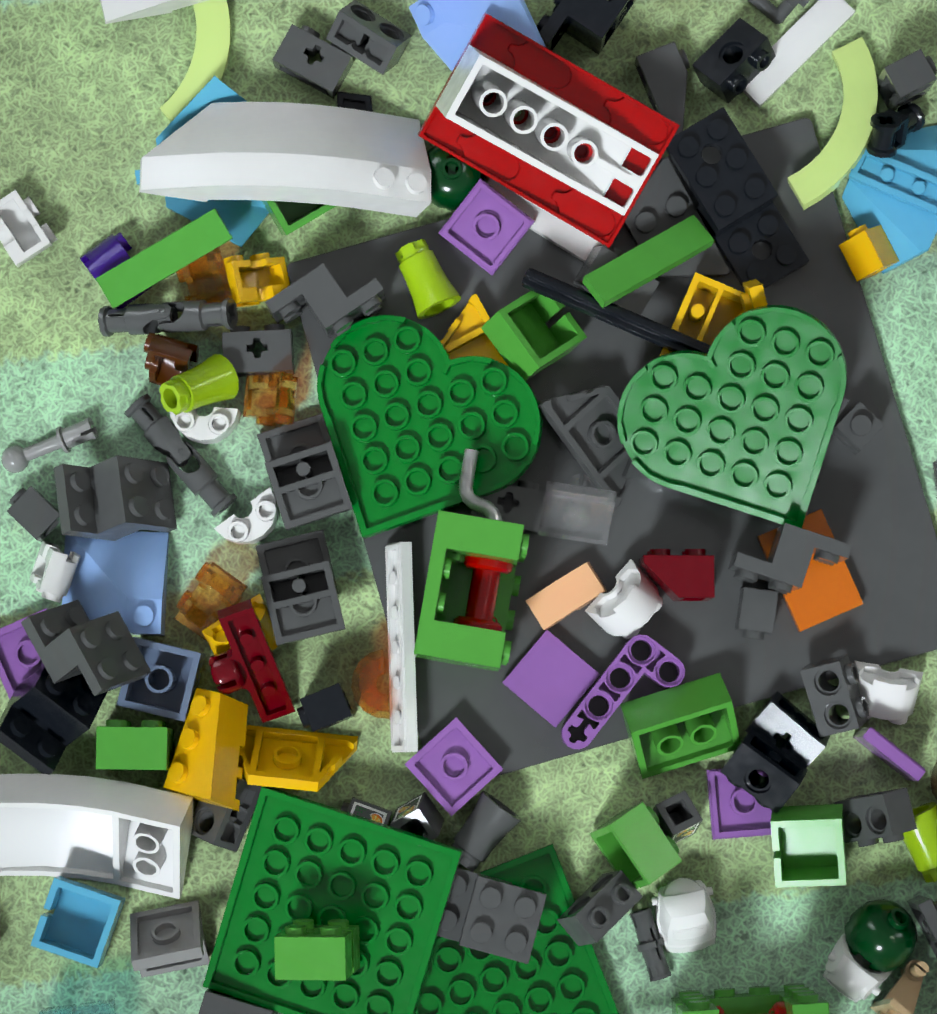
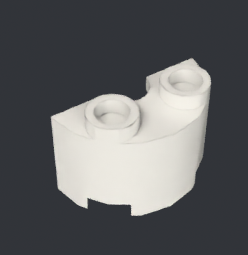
(20, 230)
(208, 428)
(256, 525)
(53, 571)
(627, 604)
(888, 694)

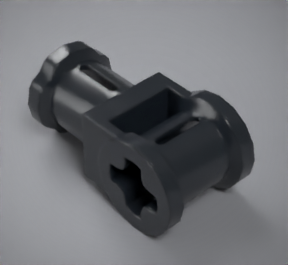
(891, 129)

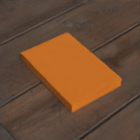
(826, 588)

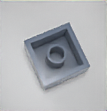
(169, 685)

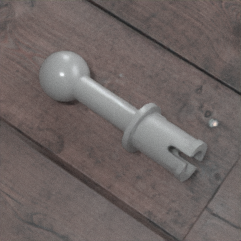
(17, 458)

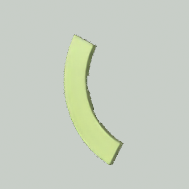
(209, 55)
(852, 131)

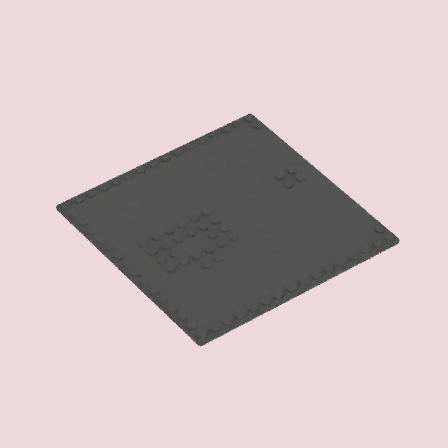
(865, 496)

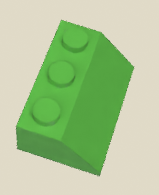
(681, 725)

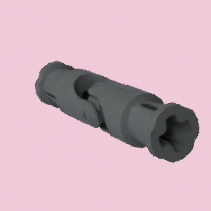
(157, 318)
(166, 439)

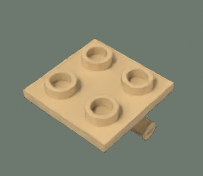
(905, 992)

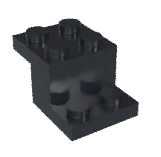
(584, 20)
(47, 718)

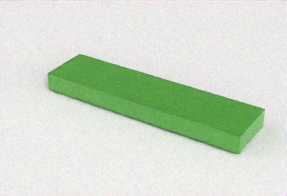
(164, 258)
(648, 261)

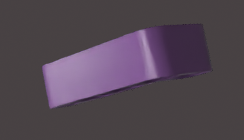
(613, 695)

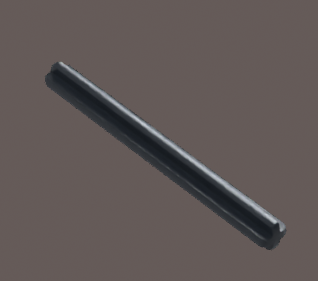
(611, 314)

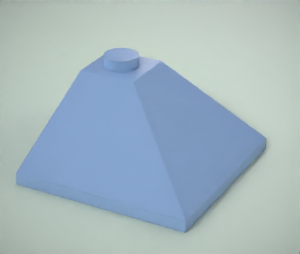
(451, 23)
(123, 578)

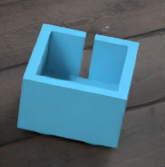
(80, 923)

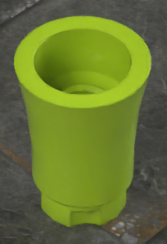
(426, 280)
(202, 385)
(923, 841)

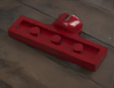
(250, 663)

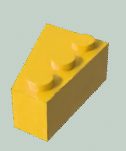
(706, 309)
(209, 750)

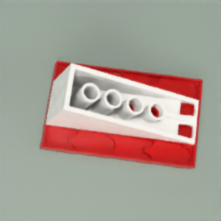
(573, 147)

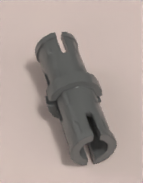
(650, 944)

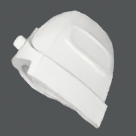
(685, 915)
(851, 973)

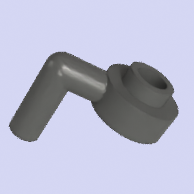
(780, 13)

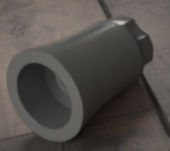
(484, 830)

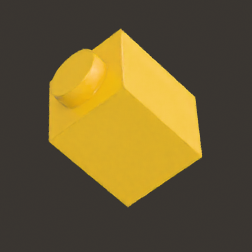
(868, 251)

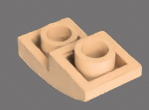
(566, 595)

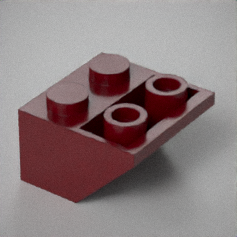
(681, 576)

